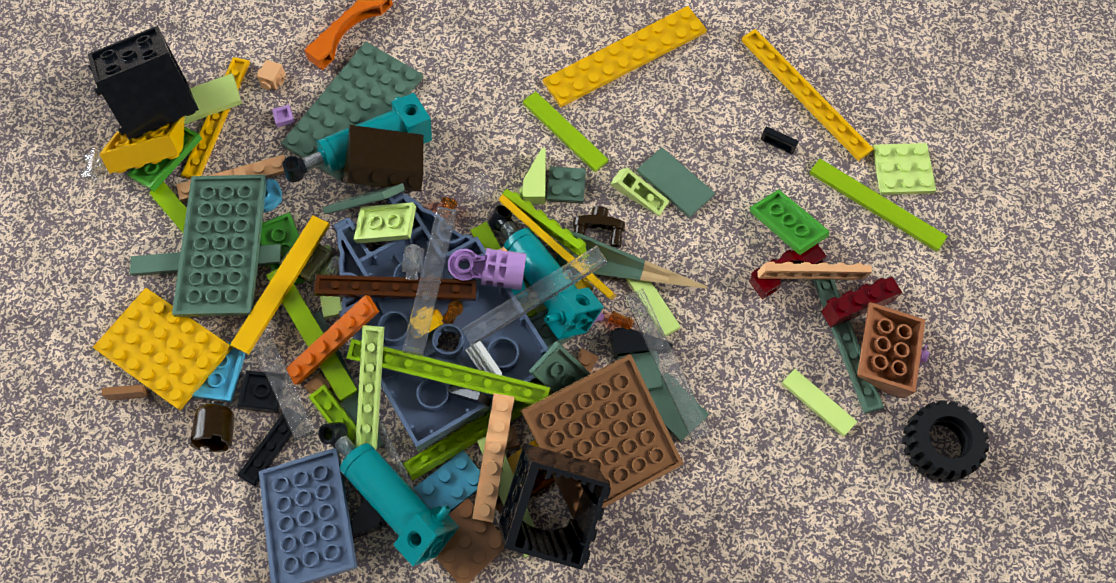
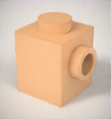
(271, 75)

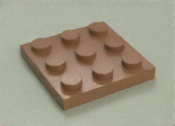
(471, 546)

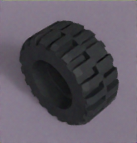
(962, 424)

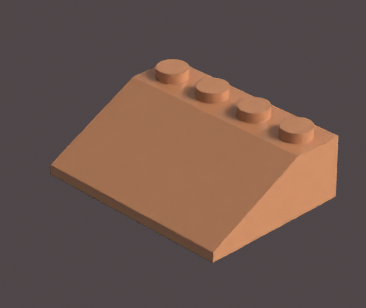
(891, 350)

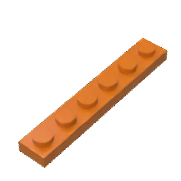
(332, 339)

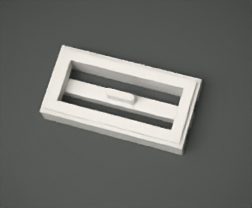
(482, 358)

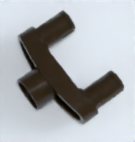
(600, 218)

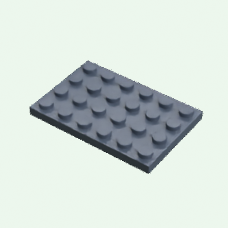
(307, 519)

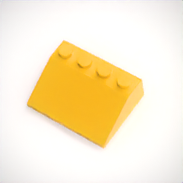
(149, 148)

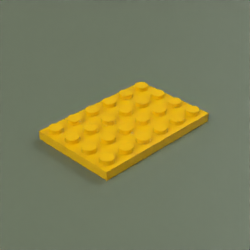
(162, 350)

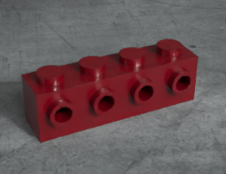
(856, 303)

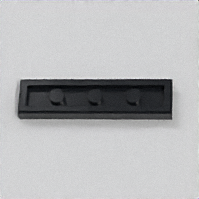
(266, 451)

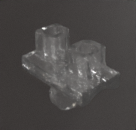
(96, 167)
(413, 261)

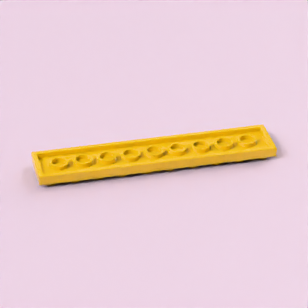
(624, 56)

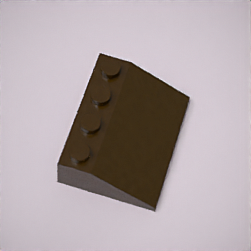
(384, 158)

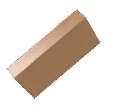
(125, 392)

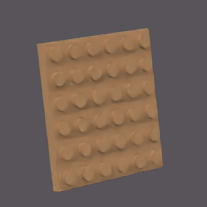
(608, 423)

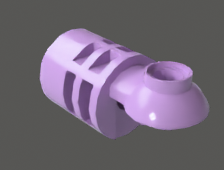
(494, 268)

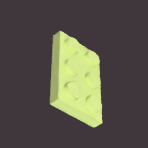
(385, 223)

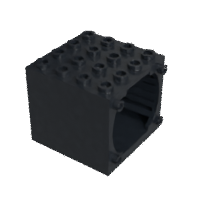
(141, 83)
(564, 545)

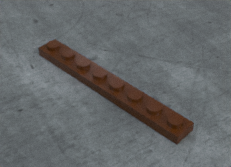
(390, 287)

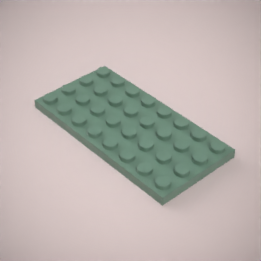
(354, 96)
(220, 246)

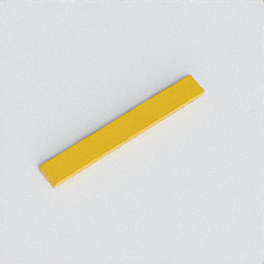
(212, 126)
(553, 244)
(280, 285)

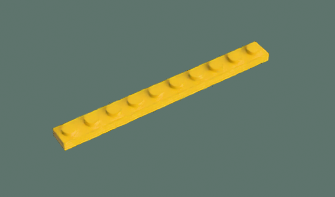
(807, 95)

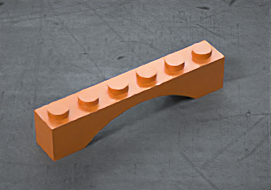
(322, 50)

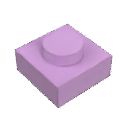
(283, 116)

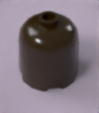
(213, 427)

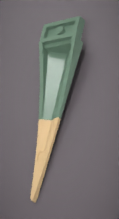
(628, 266)

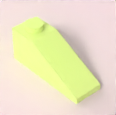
(535, 181)
(639, 191)

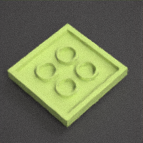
(903, 169)

